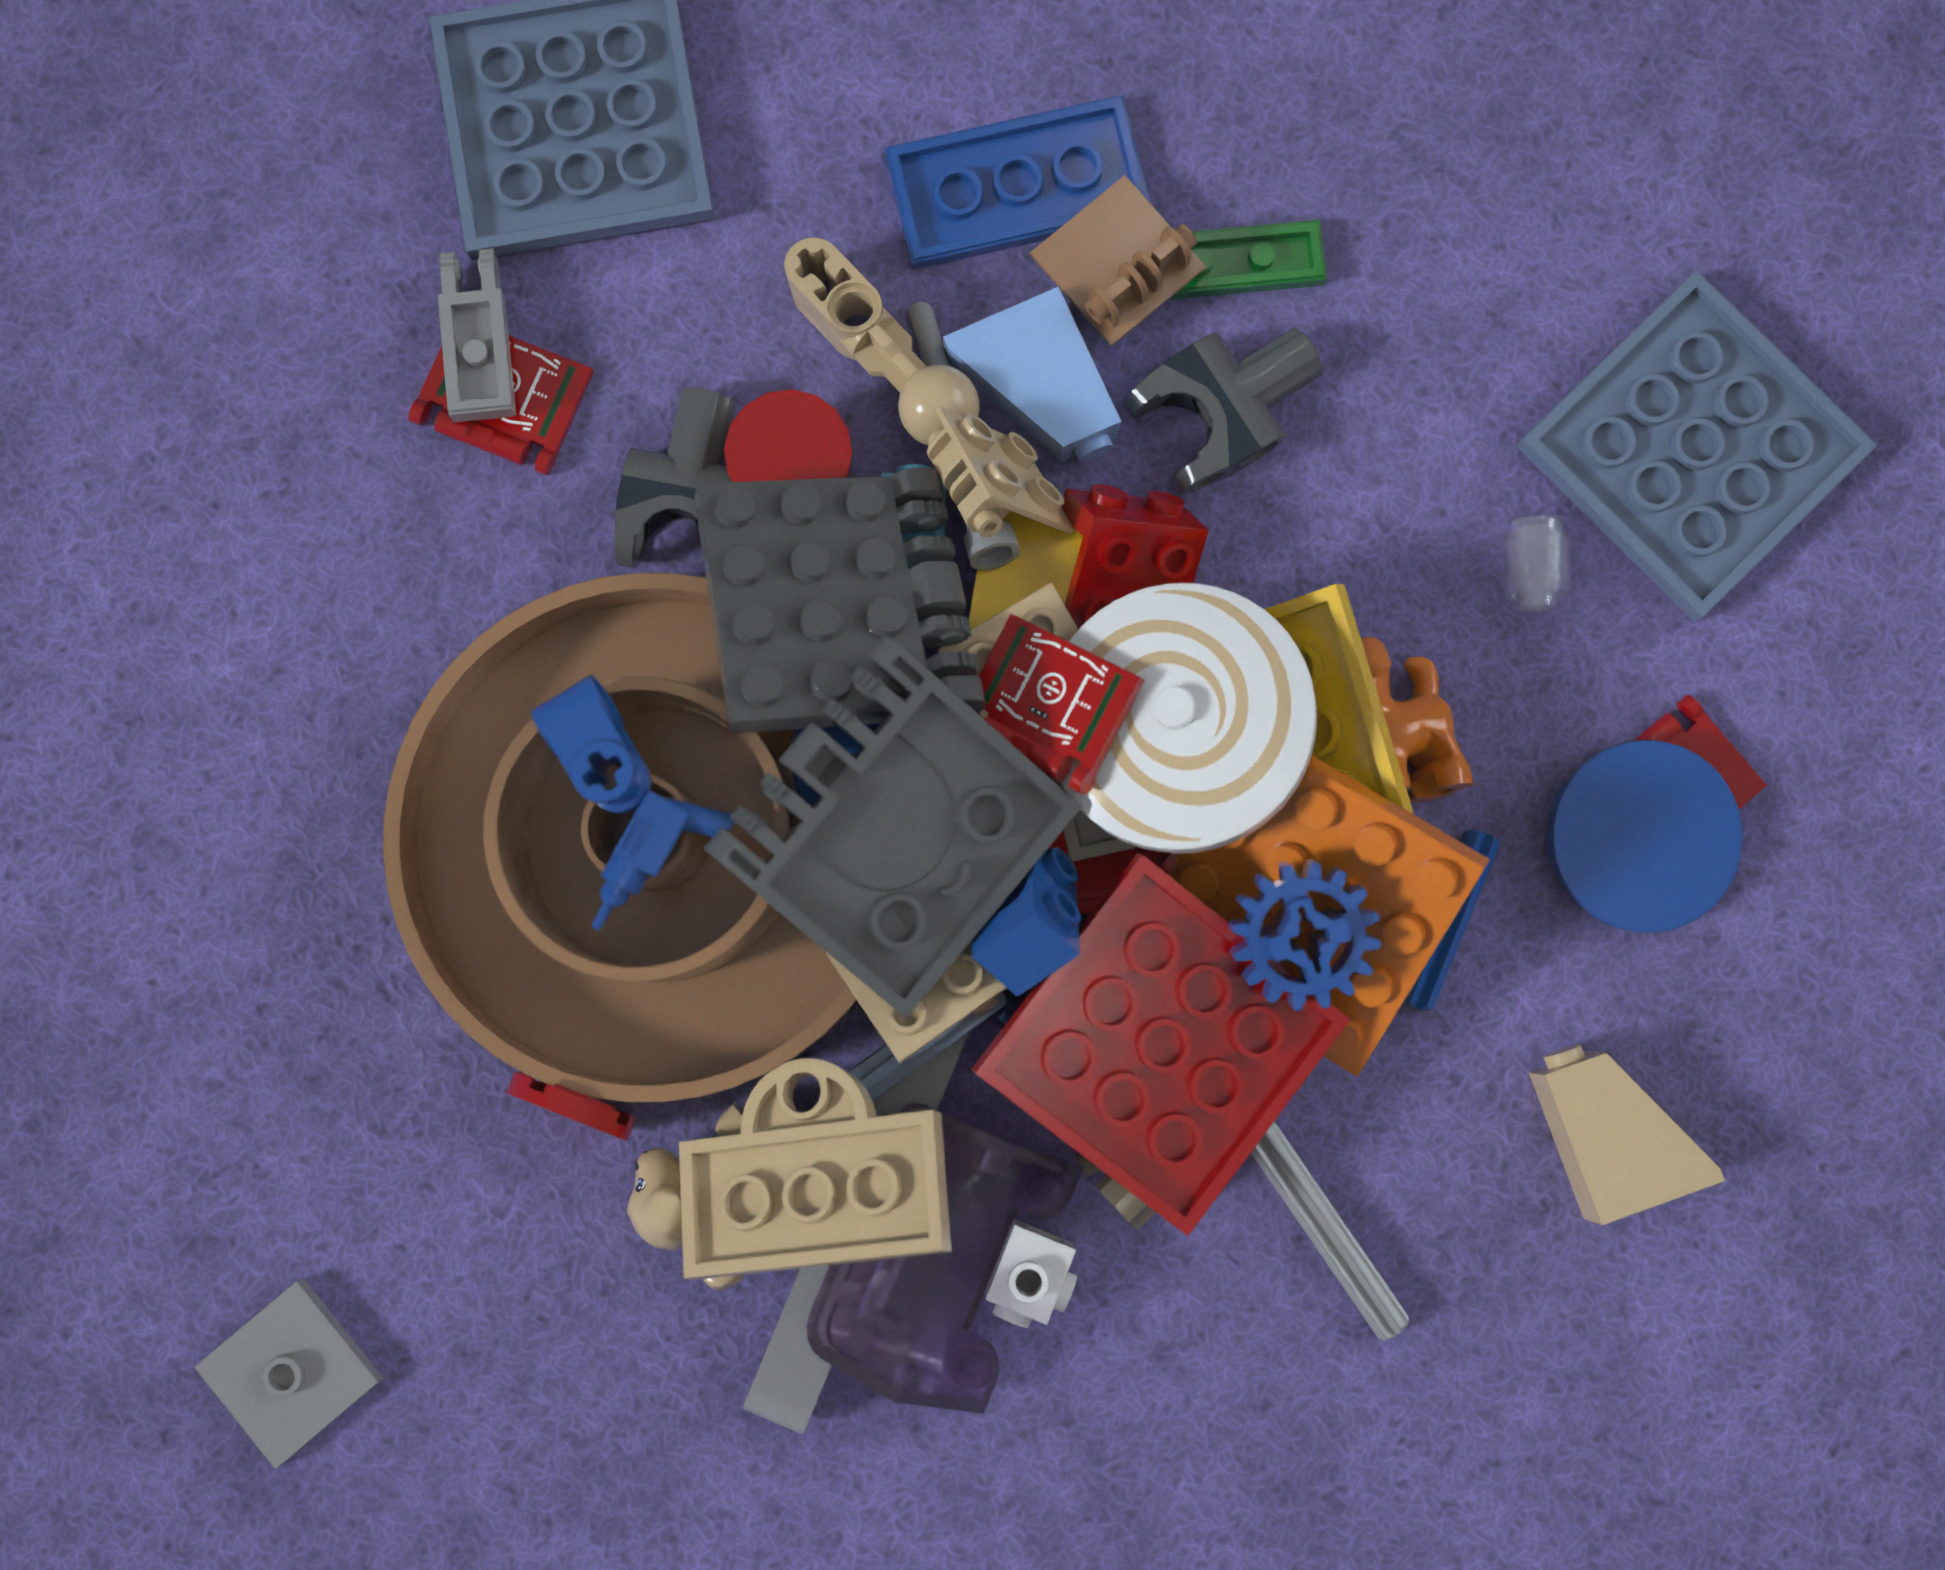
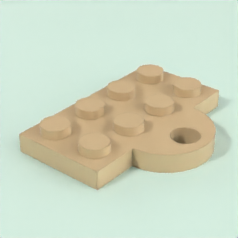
(813, 1182)

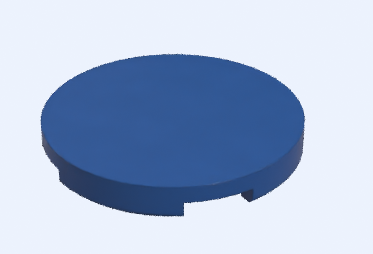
(1644, 836)

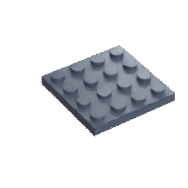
(569, 121)
(1696, 446)

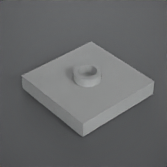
(289, 1373)

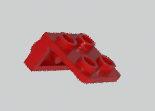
(1128, 545)

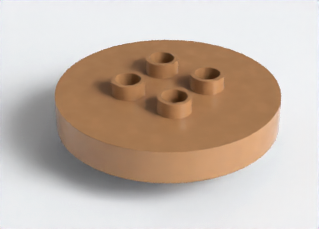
(504, 859)

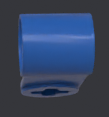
(589, 738)

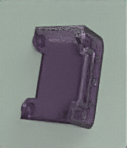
(910, 1318)

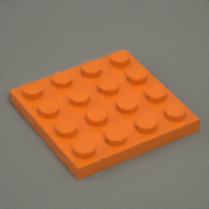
(1406, 866)

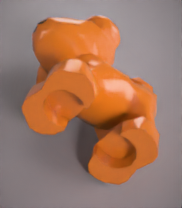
(1420, 727)

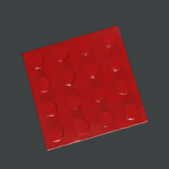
(1158, 1047)

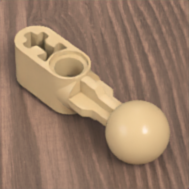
(879, 343)

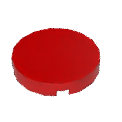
(787, 439)
(572, 1105)

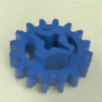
(1333, 929)

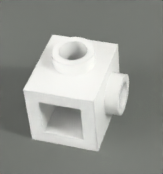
(1031, 1275)

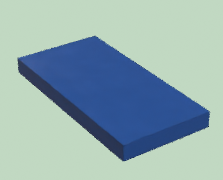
(1009, 179)

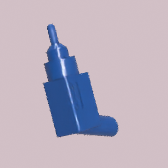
(648, 844)

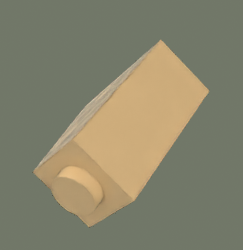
(1615, 1138)

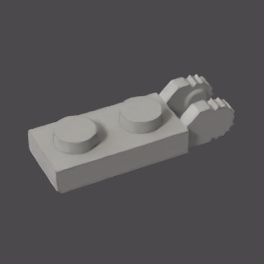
(475, 342)

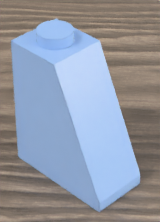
(1039, 375)

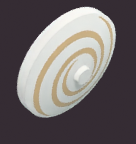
(1214, 727)

